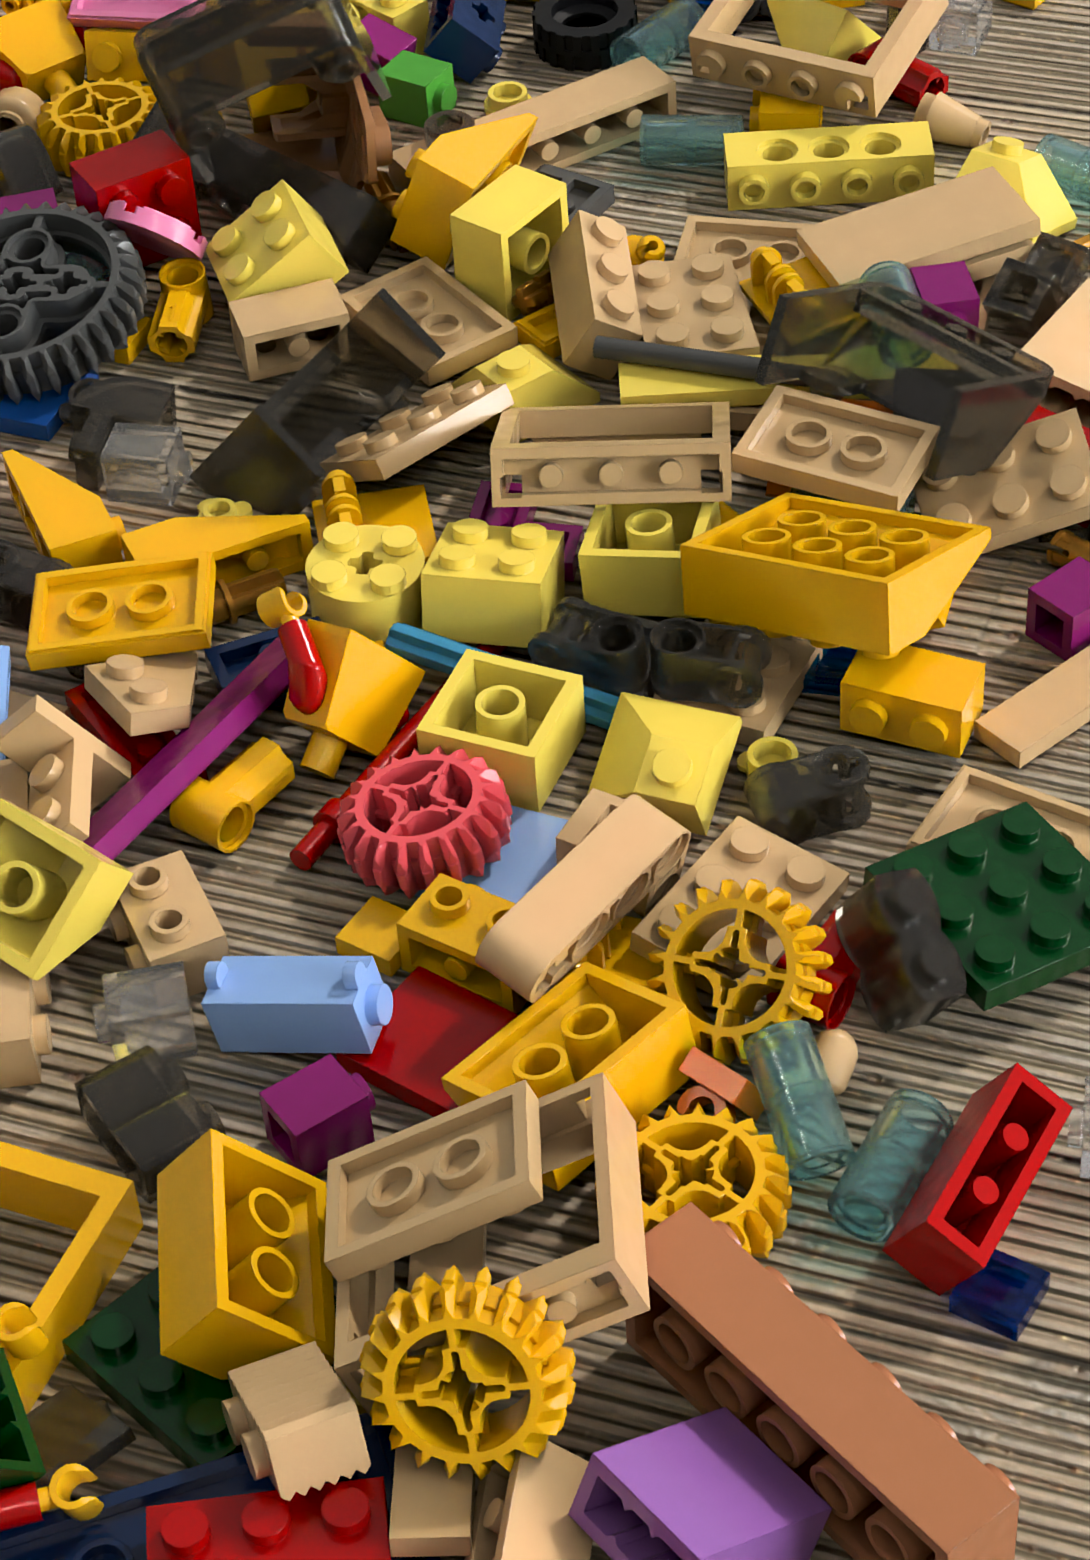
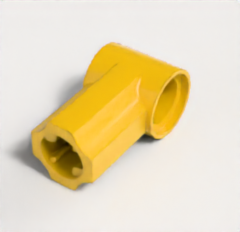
(181, 309)
(225, 806)

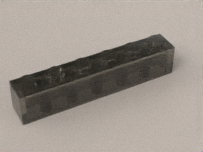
(246, 169)

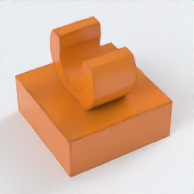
(718, 1086)

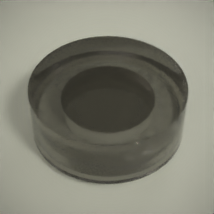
(445, 122)

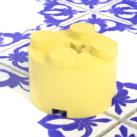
(366, 578)

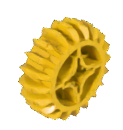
(92, 119)
(741, 945)
(698, 1161)
(499, 1346)

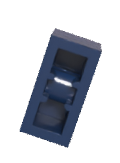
(466, 35)

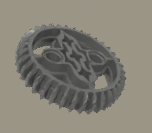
(60, 301)

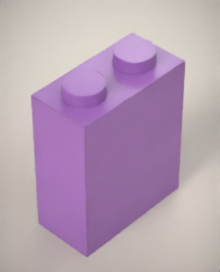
(698, 1496)

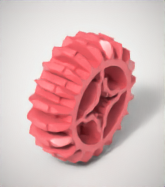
(424, 821)

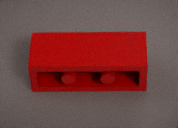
(977, 1180)

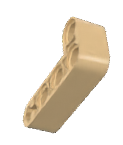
(615, 869)

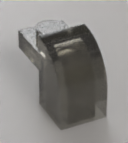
(25, 163)
(1032, 291)
(113, 401)

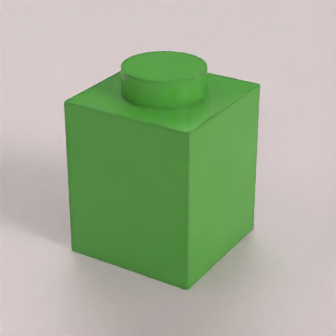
(418, 88)

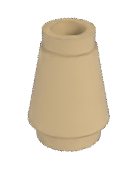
(952, 121)

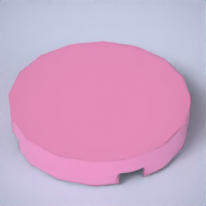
(157, 231)

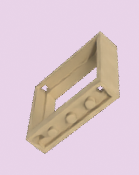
(807, 75)
(611, 454)
(573, 1284)

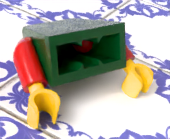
(19, 1456)

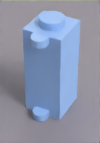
(296, 1004)

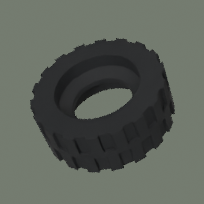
(575, 48)

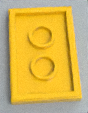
(121, 609)

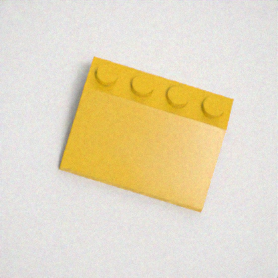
(830, 572)

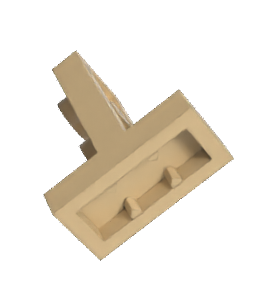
(66, 765)

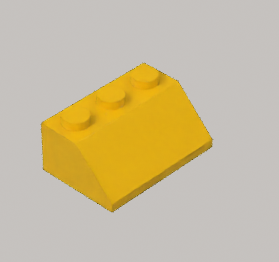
(579, 1030)
(240, 1257)

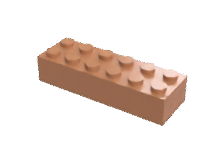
(748, 1344)

